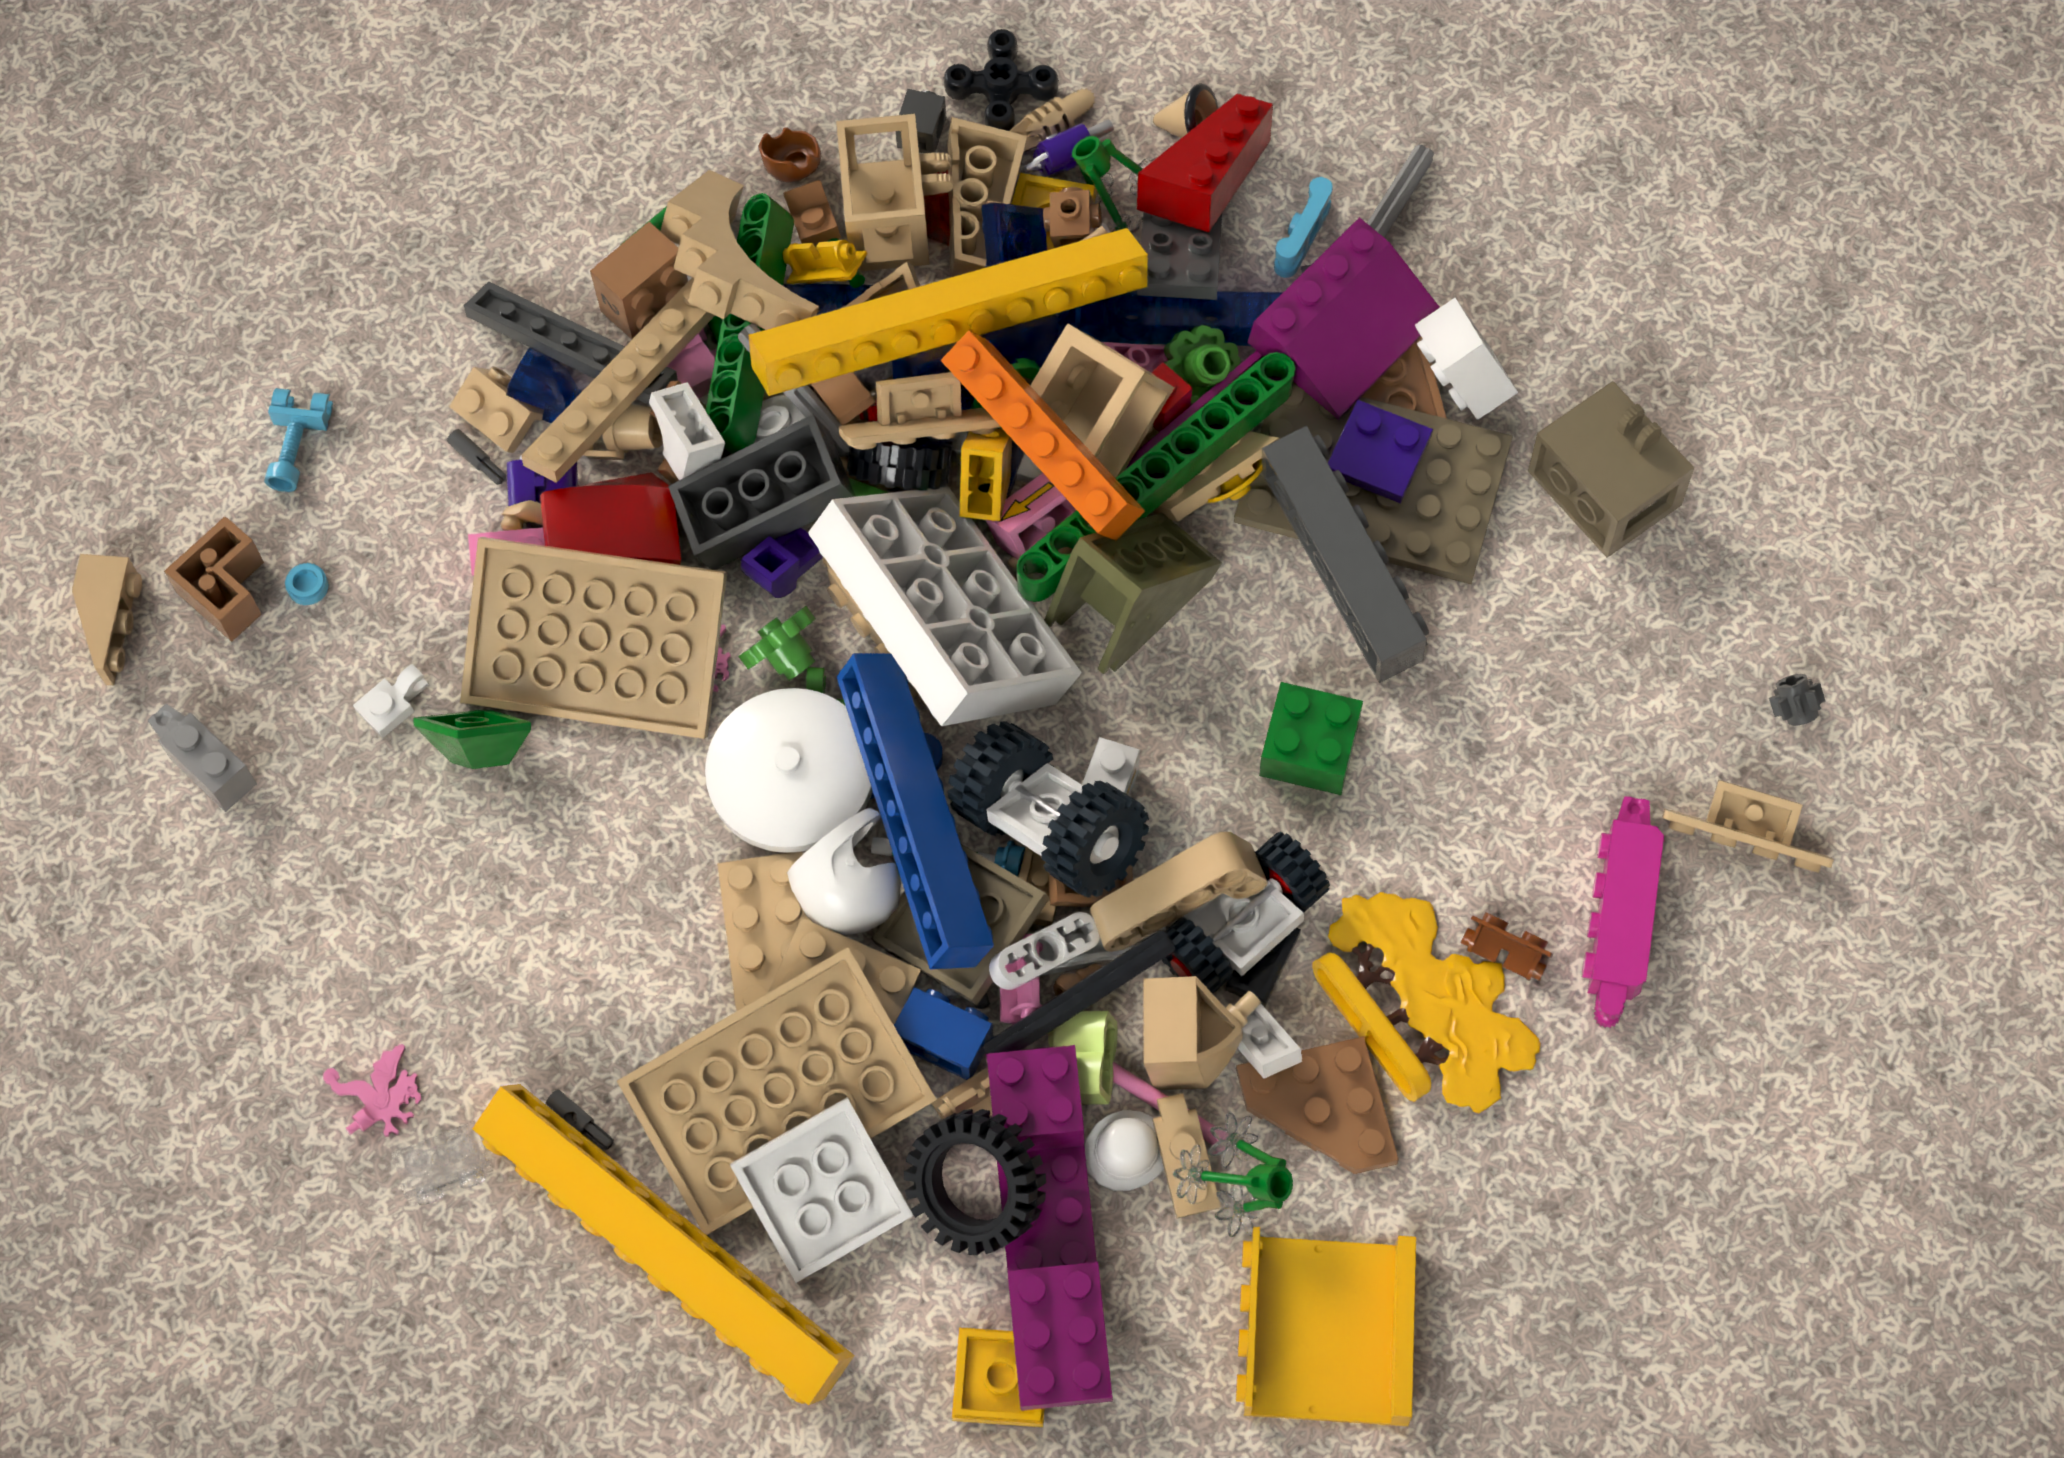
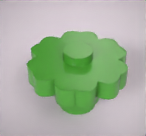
(1201, 358)
(783, 645)

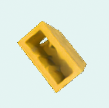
(985, 460)

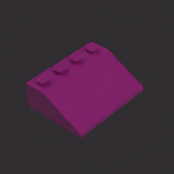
(1345, 318)

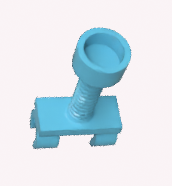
(283, 474)

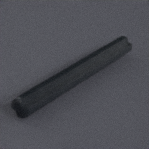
(1082, 994)

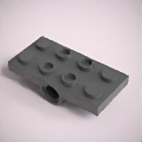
(1180, 259)

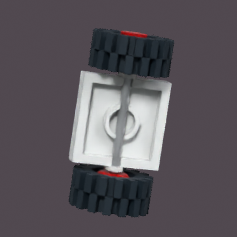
(1247, 929)

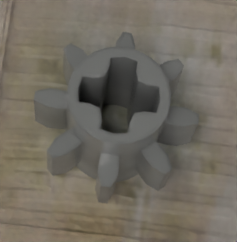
(1797, 699)

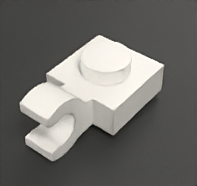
(388, 705)

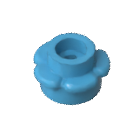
(1010, 857)

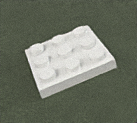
(821, 1190)

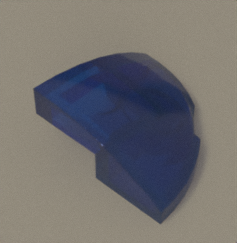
(543, 384)

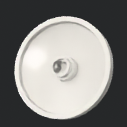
(786, 770)

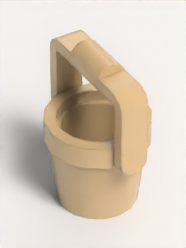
(631, 431)

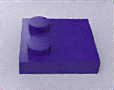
(1380, 451)

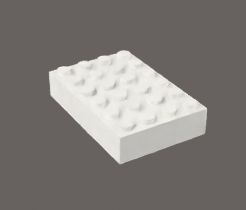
(943, 604)

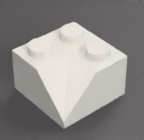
(1464, 360)

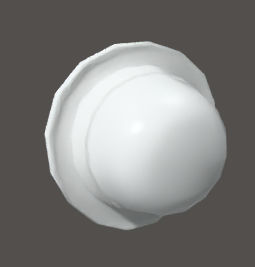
(1123, 1151)

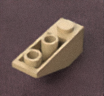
(104, 601)

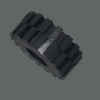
(907, 466)

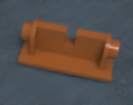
(1523, 952)

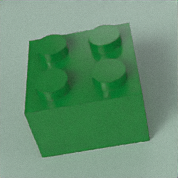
(1310, 738)

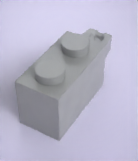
(202, 756)

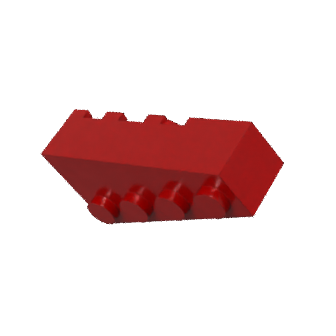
(1207, 165)

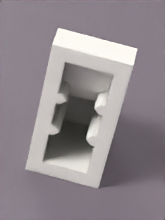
(686, 430)

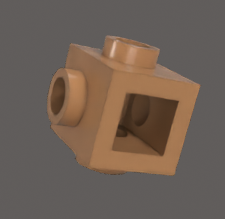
(1071, 216)

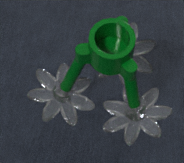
(1267, 1182)

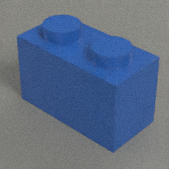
(943, 1032)

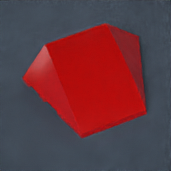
(614, 518)

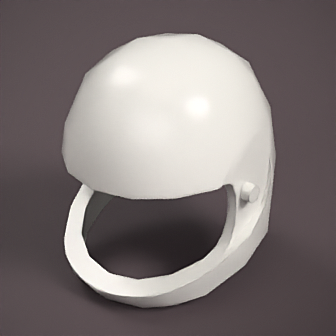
(837, 888)

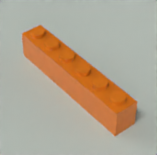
(1042, 436)

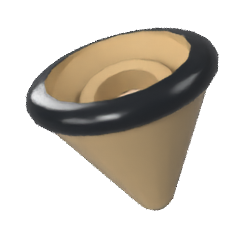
(1187, 111)

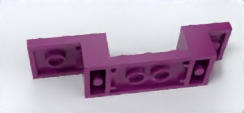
(1054, 1263)

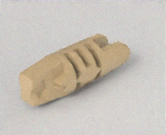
(1054, 117)

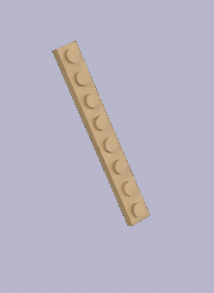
(616, 387)

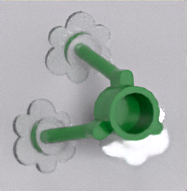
(1094, 164)

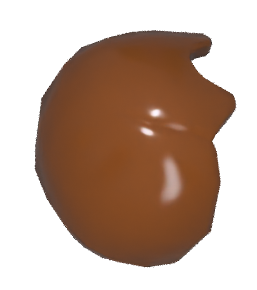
(790, 155)

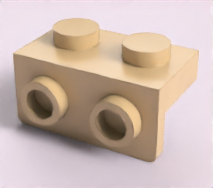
(487, 408)

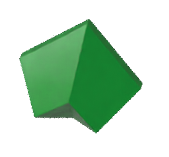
(475, 737)

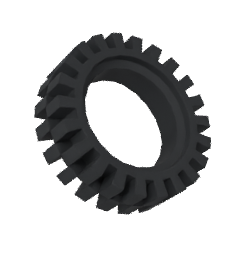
(1010, 1153)

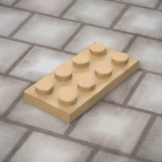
(758, 920)

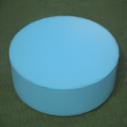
(306, 584)

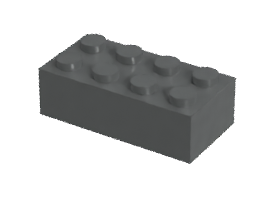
(760, 492)

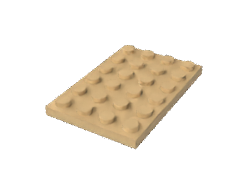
(593, 637)
(768, 1073)

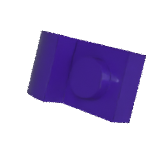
(780, 562)

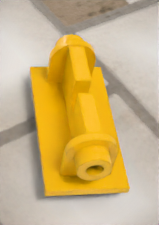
(829, 262)

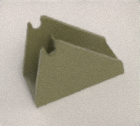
(1133, 582)

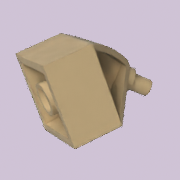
(1189, 1032)

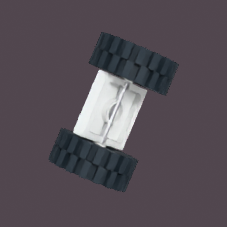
(1077, 829)

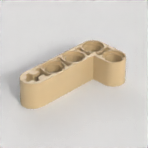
(1177, 887)

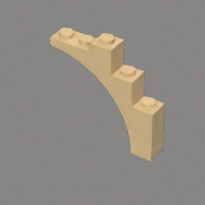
(721, 270)

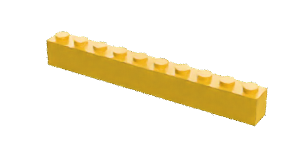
(947, 310)
(663, 1244)

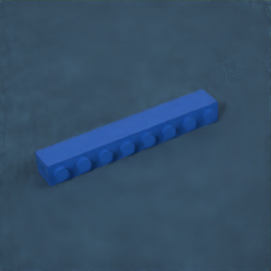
(915, 812)

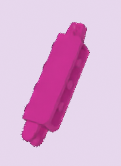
(1625, 910)

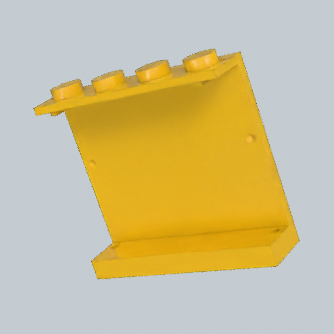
(1328, 1330)

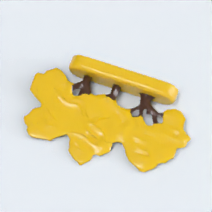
(1440, 998)

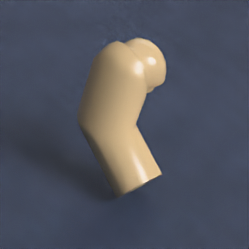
(521, 513)

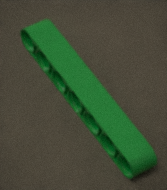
(735, 389)

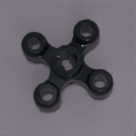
(1001, 81)

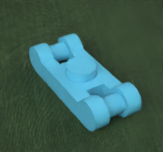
(1303, 228)

